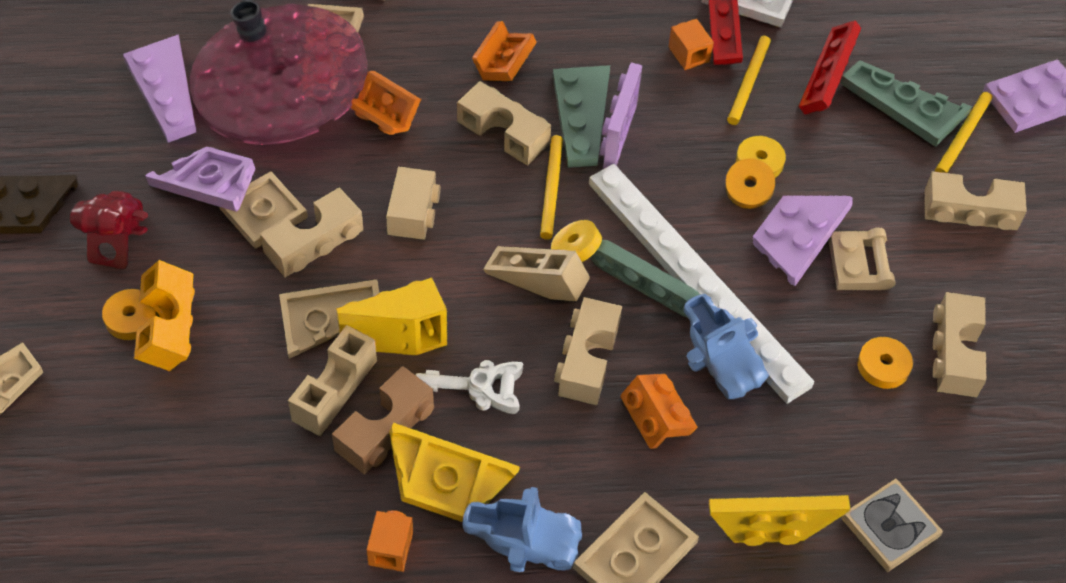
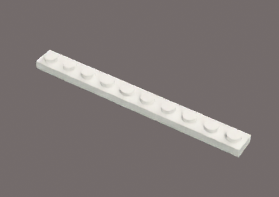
(684, 264)

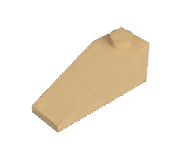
(541, 271)

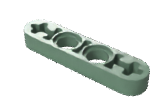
(643, 276)

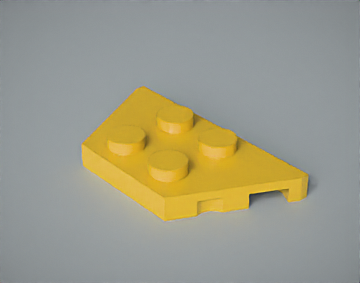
(443, 474)
(776, 518)

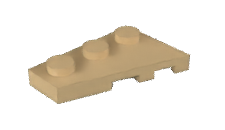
(312, 314)

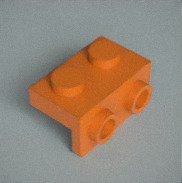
(502, 53)
(385, 104)
(657, 409)

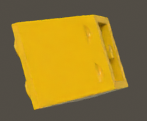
(400, 320)

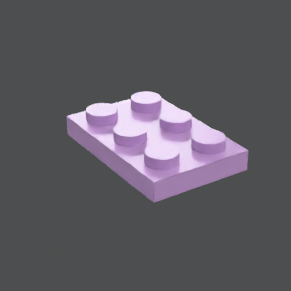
(1030, 95)
(623, 110)

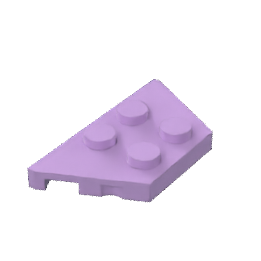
(208, 177)
(799, 230)

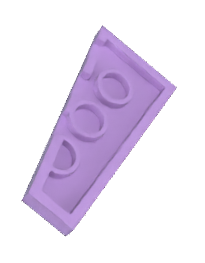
(164, 85)

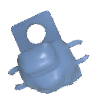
(724, 347)
(525, 531)

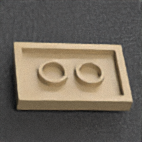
(637, 546)

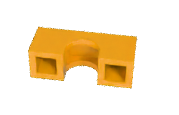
(165, 339)

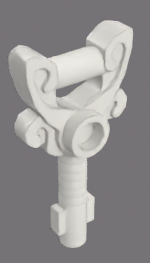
(480, 384)

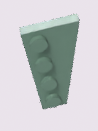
(581, 110)
(919, 111)

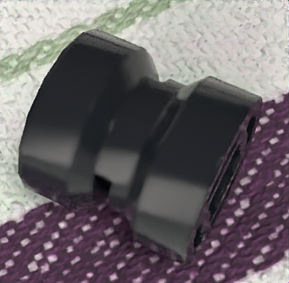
(248, 20)

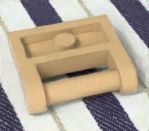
(851, 264)

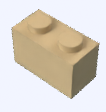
(412, 202)

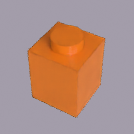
(690, 44)
(390, 540)

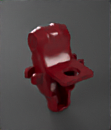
(109, 221)

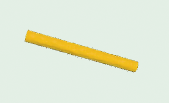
(748, 81)
(964, 133)
(551, 187)

